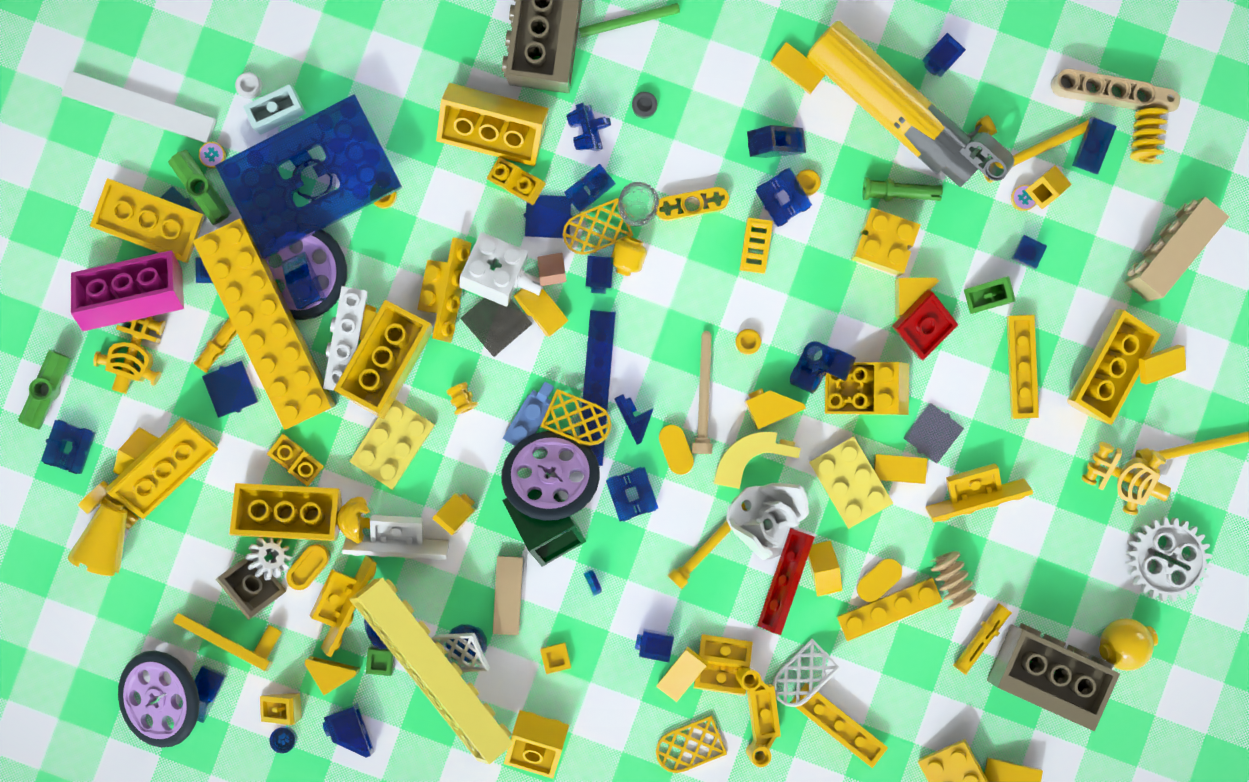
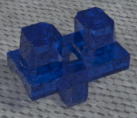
(584, 117)
(596, 181)

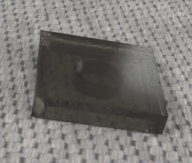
(496, 324)

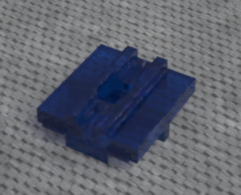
(769, 196)
(54, 451)
(617, 487)

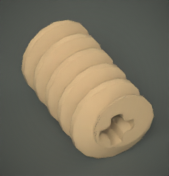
(954, 579)

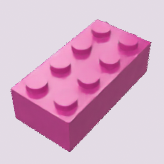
(127, 290)

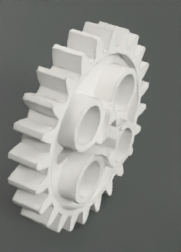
(1160, 580)

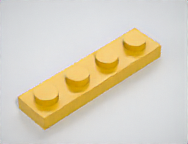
(1022, 366)
(889, 609)
(841, 727)

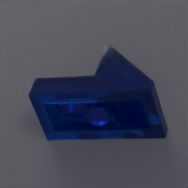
(636, 425)
(209, 685)

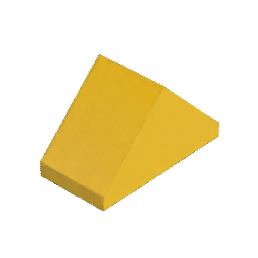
(909, 291)
(132, 449)
(824, 568)
(329, 673)
(281, 708)

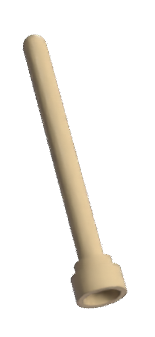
(702, 442)

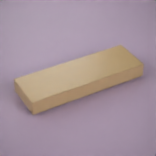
(508, 595)

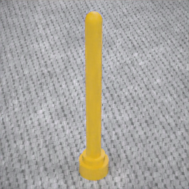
(1046, 145)
(1195, 447)
(681, 574)

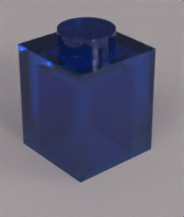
(943, 55)
(599, 274)
(654, 645)

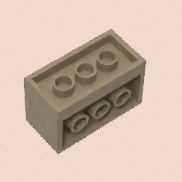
(554, 46)
(1075, 690)

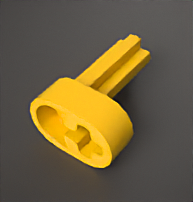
(99, 496)

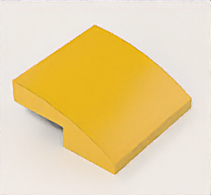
(723, 660)
(1006, 771)

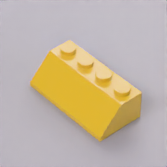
(491, 124)
(384, 359)

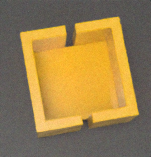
(886, 243)

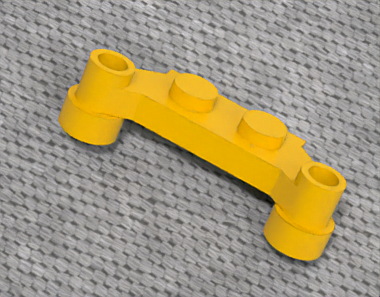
(762, 715)

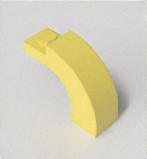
(734, 459)

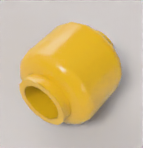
(629, 255)

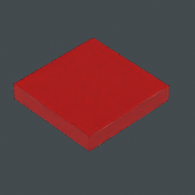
(925, 325)

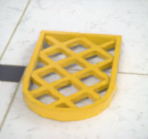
(606, 224)
(551, 408)
(688, 737)

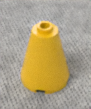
(102, 540)

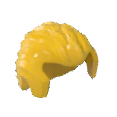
(350, 519)

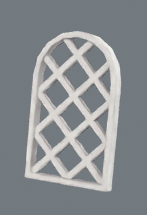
(483, 665)
(787, 667)

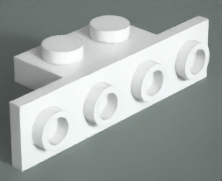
(346, 333)
(397, 538)

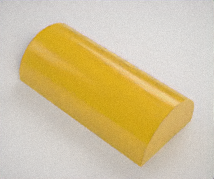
(1113, 367)
(285, 512)

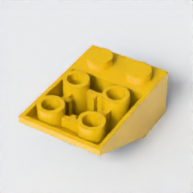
(869, 390)

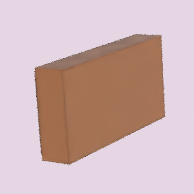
(551, 269)

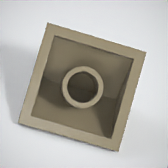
(250, 592)

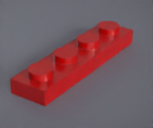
(785, 581)

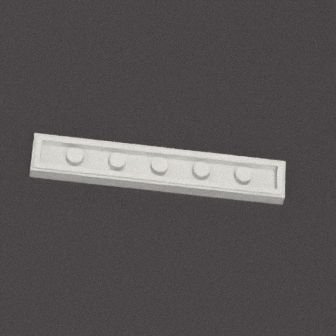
(138, 107)

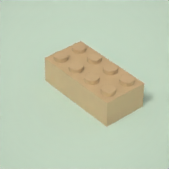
(1175, 249)

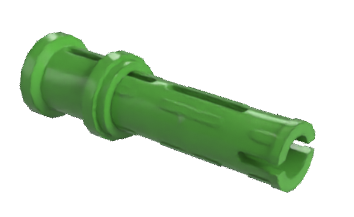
(888, 190)

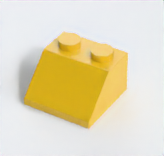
(536, 744)

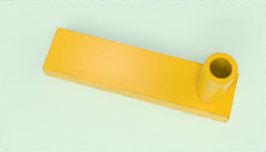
(257, 658)

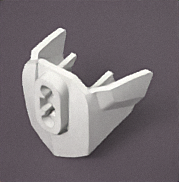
(768, 517)

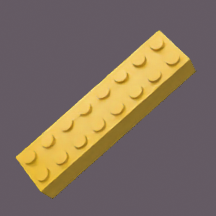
(264, 324)

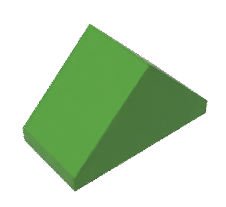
(989, 295)

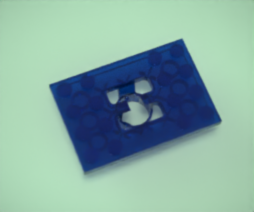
(267, 198)

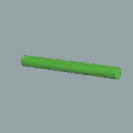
(629, 20)

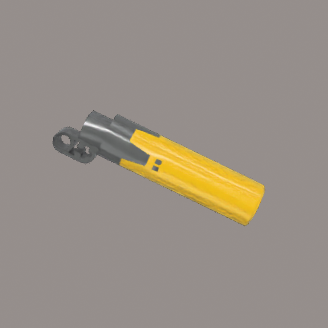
(905, 110)

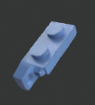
(530, 415)

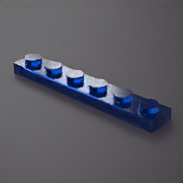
(598, 373)

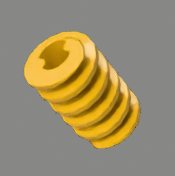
(1147, 135)

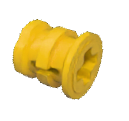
(461, 398)

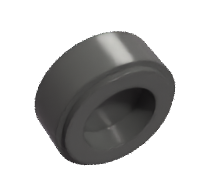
(644, 105)

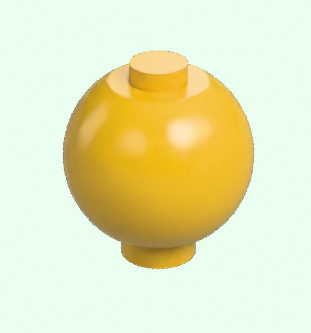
(1127, 644)

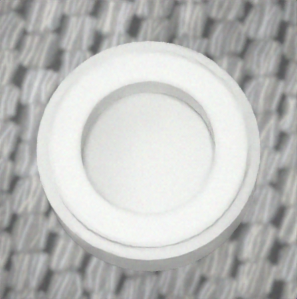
(248, 85)

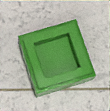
(379, 662)

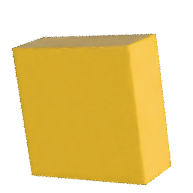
(555, 658)

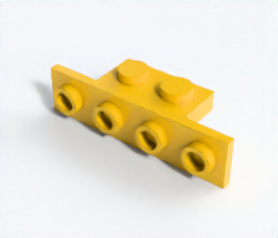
(442, 289)
(976, 491)
(334, 604)

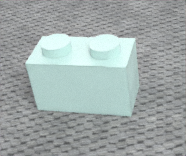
(274, 109)

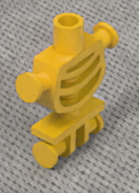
(124, 376)
(1148, 481)

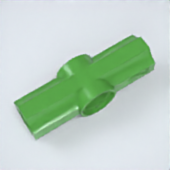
(190, 175)
(37, 405)

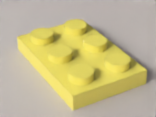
(392, 444)
(851, 482)

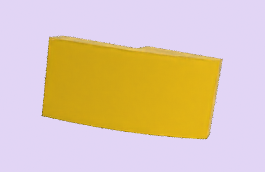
(516, 181)
(542, 309)
(295, 459)

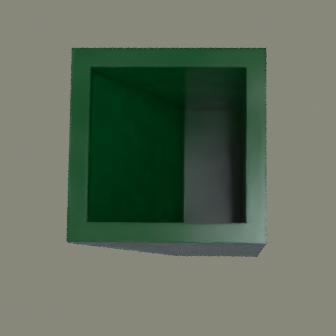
(546, 538)

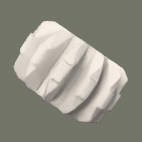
(273, 566)

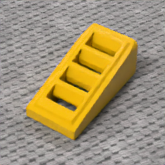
(757, 223)

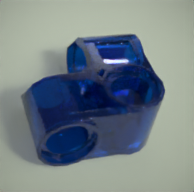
(809, 373)

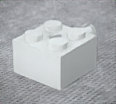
(508, 273)

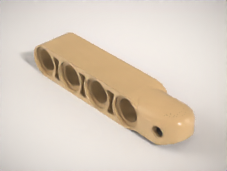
(1155, 96)

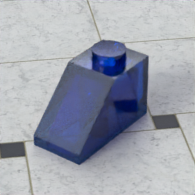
(776, 141)
(302, 281)
(349, 730)

